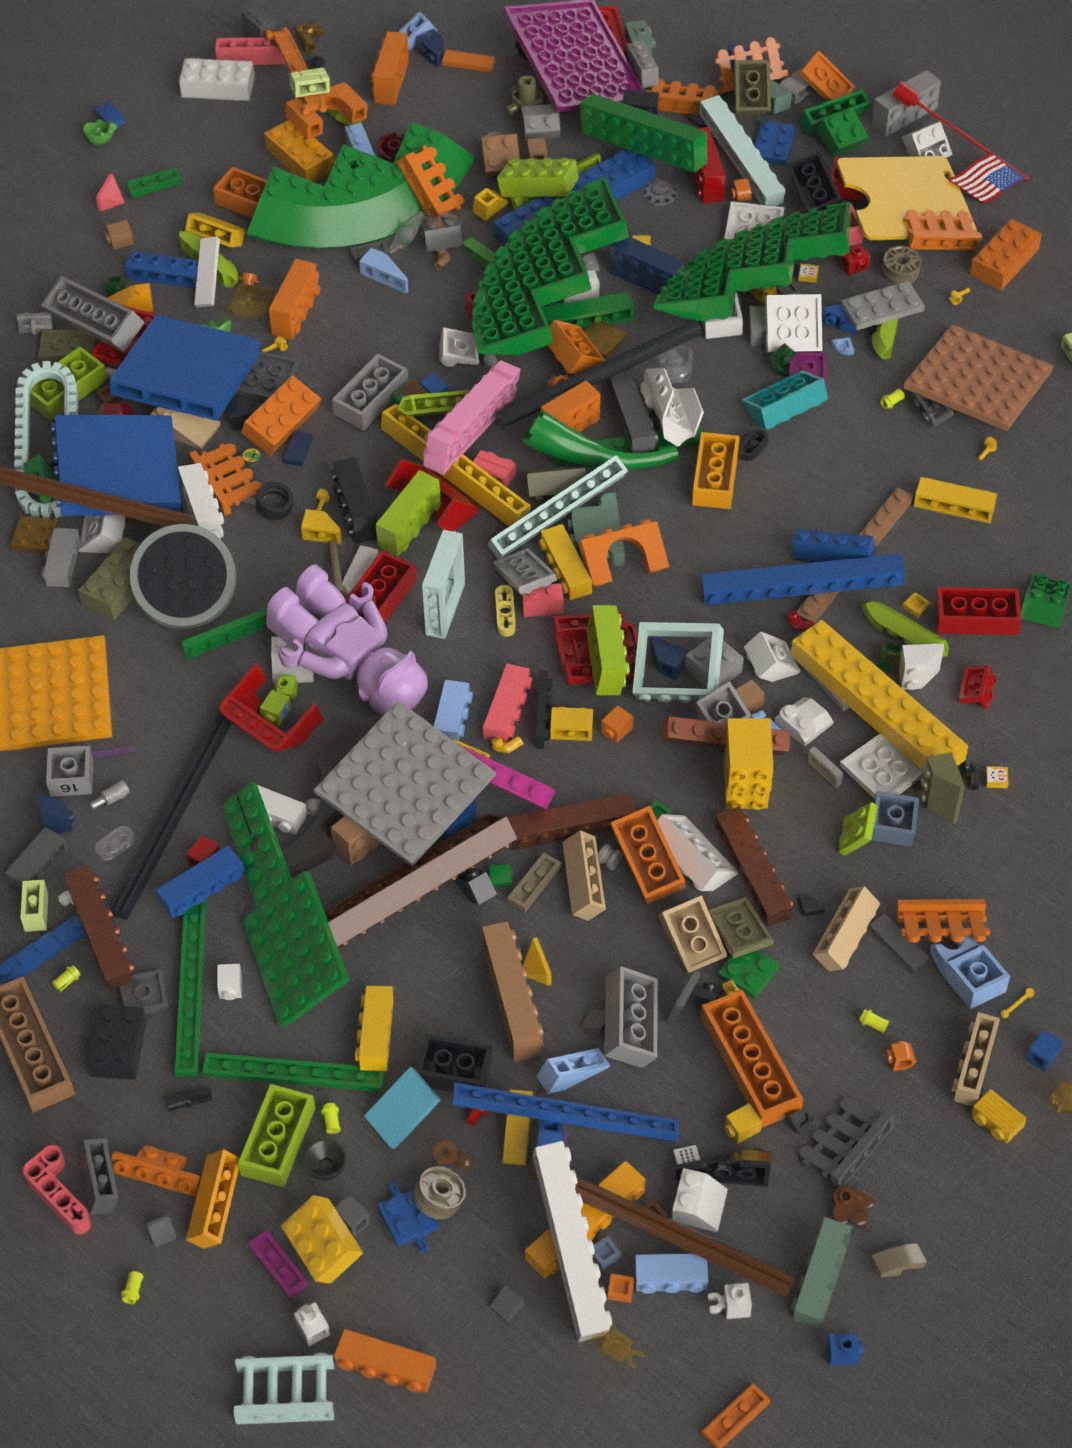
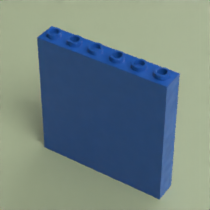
(185, 367)
(117, 457)

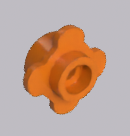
(249, 278)

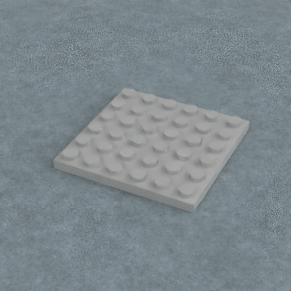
(405, 783)

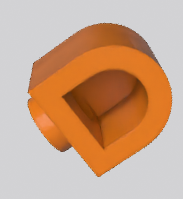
(741, 190)
(900, 1056)

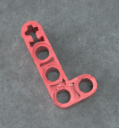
(60, 1194)

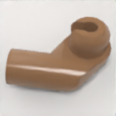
(443, 258)

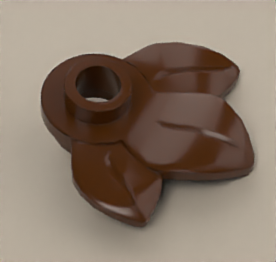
(852, 1209)

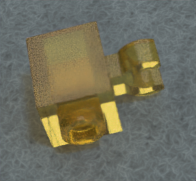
(618, 1347)

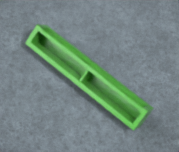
(478, 251)

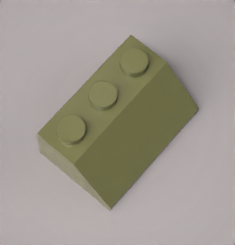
(751, 88)
(551, 480)
(942, 787)

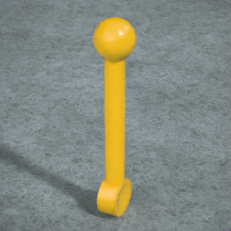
(1029, 993)

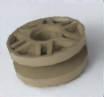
(901, 265)
(439, 1192)

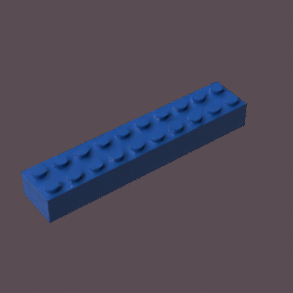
(624, 174)

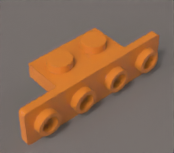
(157, 1168)

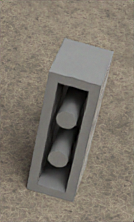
(642, 64)
(61, 557)

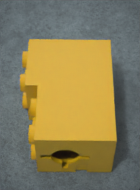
(748, 763)

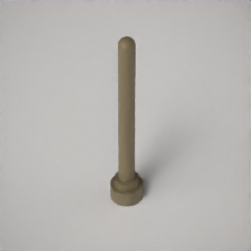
(336, 568)

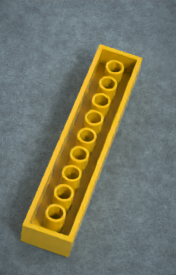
(875, 696)

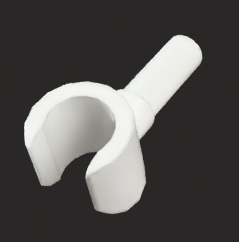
(65, 898)

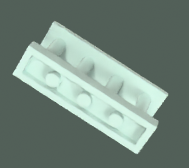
(296, 1409)

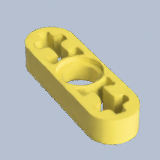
(501, 617)

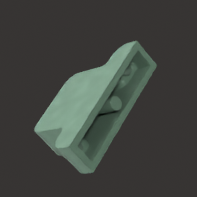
(595, 520)

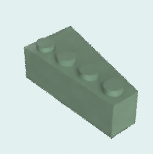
(822, 1273)

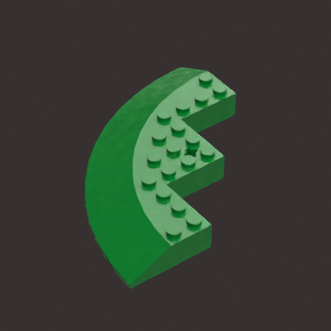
(360, 200)
(754, 261)
(543, 267)

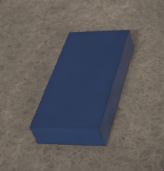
(297, 448)

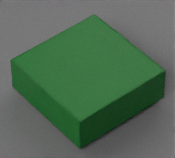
(500, 875)

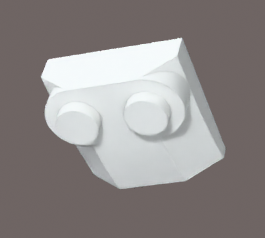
(457, 347)
(804, 720)

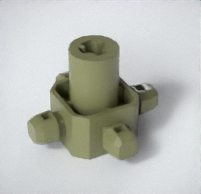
(525, 95)

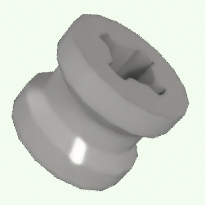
(609, 856)

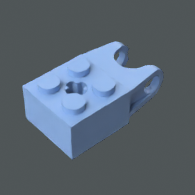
(971, 971)

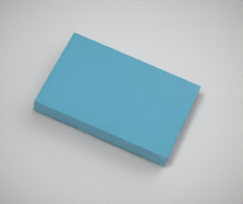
(402, 1108)

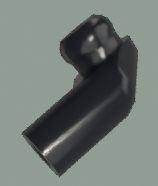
(697, 120)
(971, 773)

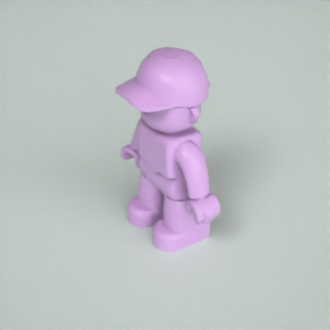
(343, 641)

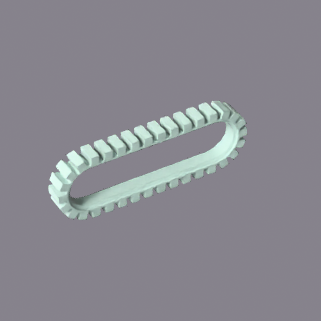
(22, 424)

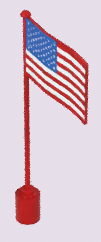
(986, 176)

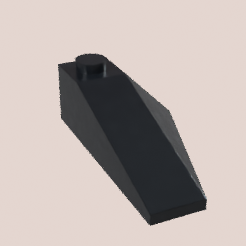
(739, 1167)

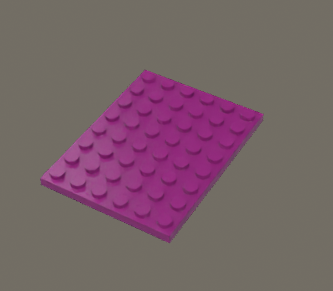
(572, 52)

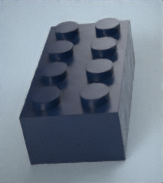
(643, 264)

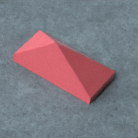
(109, 194)

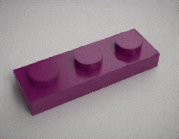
(278, 1264)

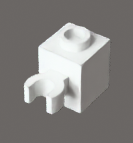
(735, 1301)
(311, 1323)

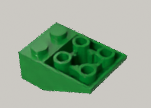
(1045, 600)

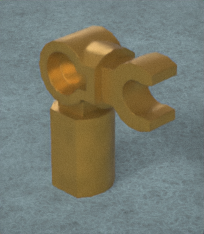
(304, 34)

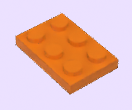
(826, 78)

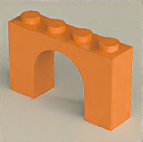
(339, 98)
(644, 536)

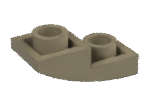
(896, 1259)

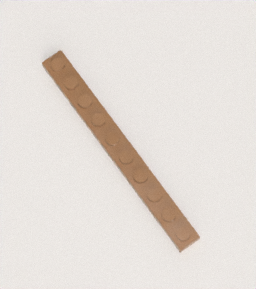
(878, 528)

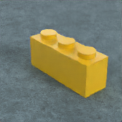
(211, 227)

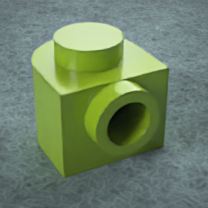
(287, 685)

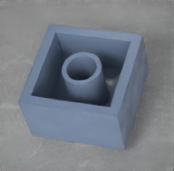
(895, 818)

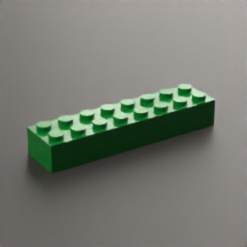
(644, 132)

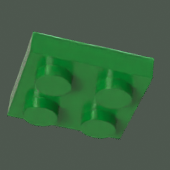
(749, 972)

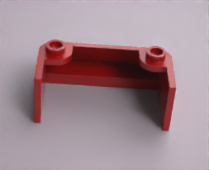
(455, 506)
(242, 708)

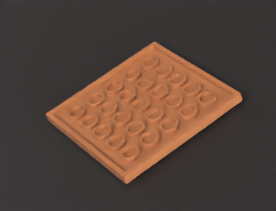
(978, 377)

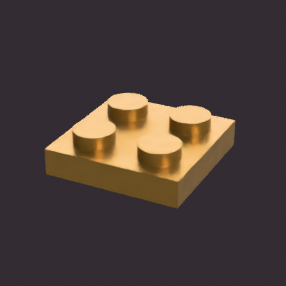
(33, 534)

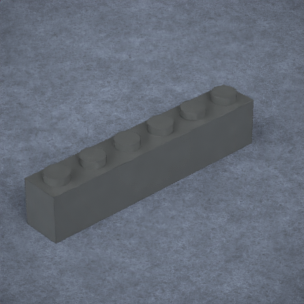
(632, 412)

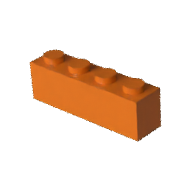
(385, 1361)

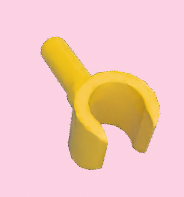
(956, 296)
(279, 343)
(990, 444)
(323, 496)
(730, 987)

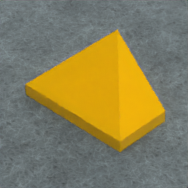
(536, 964)

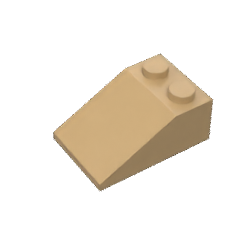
(189, 428)
(693, 934)

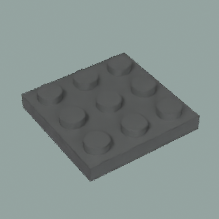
(267, 376)

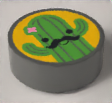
(252, 457)

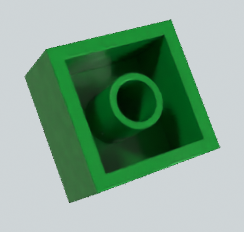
(842, 132)

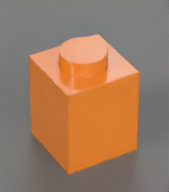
(616, 724)

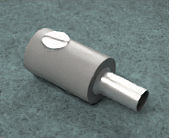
(111, 794)

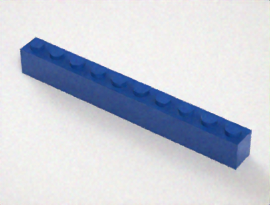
(803, 579)

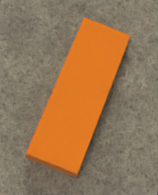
(468, 61)
(735, 1416)

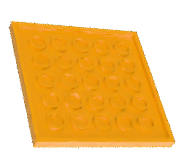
(54, 693)

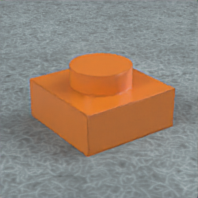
(621, 1288)

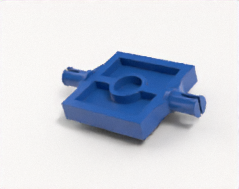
(405, 1220)

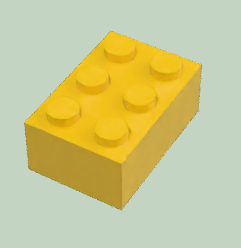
(321, 1239)

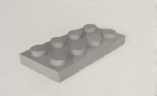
(882, 305)
(524, 571)

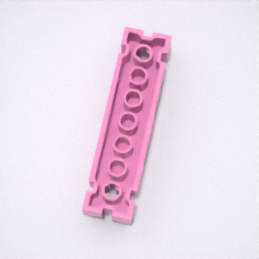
(470, 417)

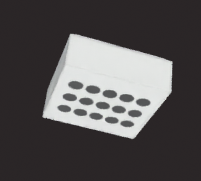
(686, 1154)

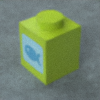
(275, 708)

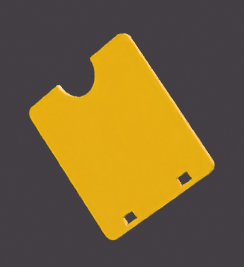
(897, 186)

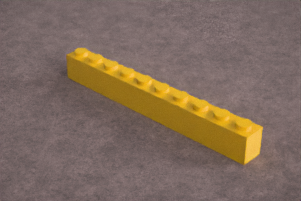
(462, 473)

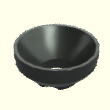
(322, 1151)

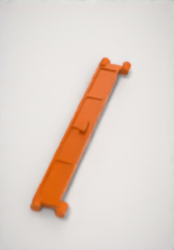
(295, 64)

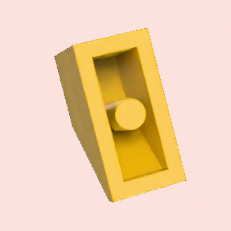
(319, 527)

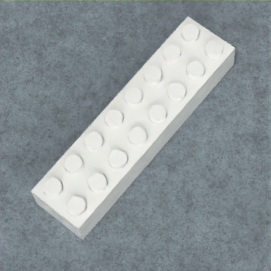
(570, 1241)

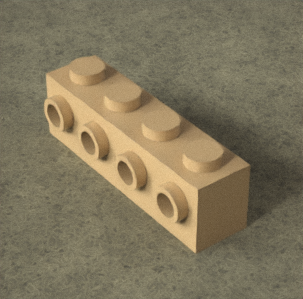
(584, 875)
(846, 929)
(976, 1059)

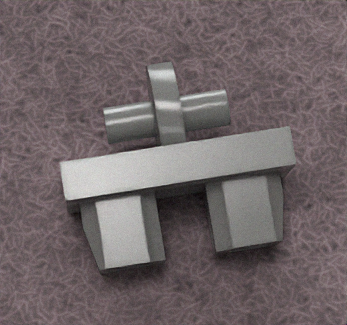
(34, 322)

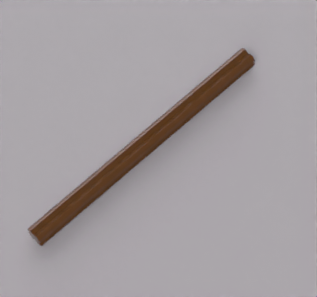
(92, 498)
(682, 1236)

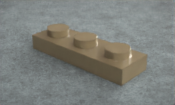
(534, 882)

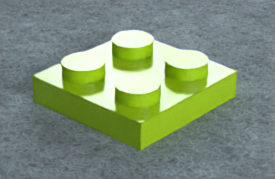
(857, 828)

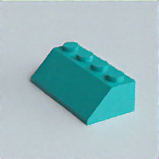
(785, 399)

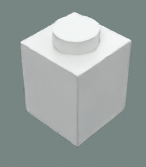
(229, 981)

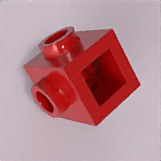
(855, 260)

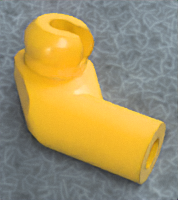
(506, 747)

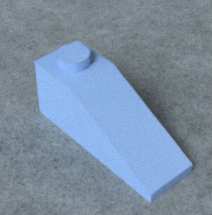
(415, 27)
(382, 269)
(571, 1069)

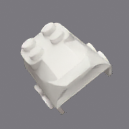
(676, 408)

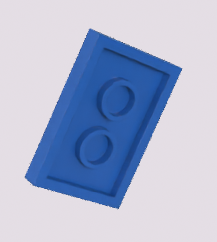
(775, 141)

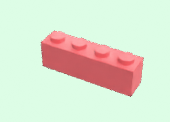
(255, 50)
(507, 703)

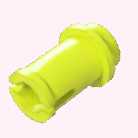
(889, 400)
(66, 978)
(874, 1021)
(331, 1118)
(130, 1294)

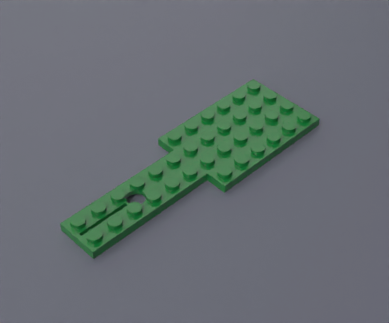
(289, 923)

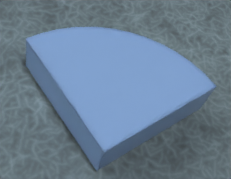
(843, 346)

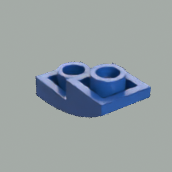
(109, 112)

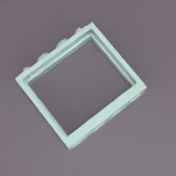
(440, 592)
(677, 630)

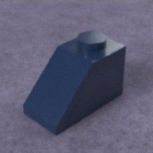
(55, 814)

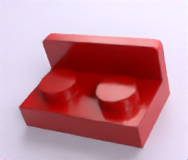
(977, 685)

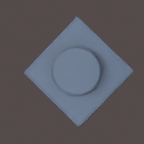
(606, 1252)

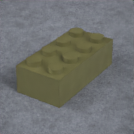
(109, 586)

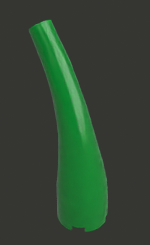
(566, 444)

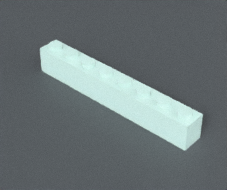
(741, 151)
(557, 507)

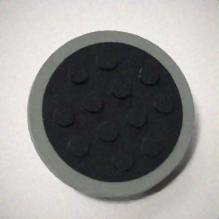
(182, 576)

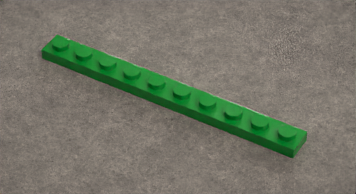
(191, 991)

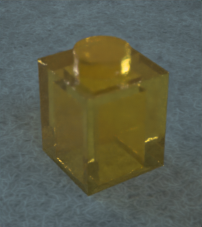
(1063, 1097)

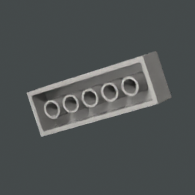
(92, 314)

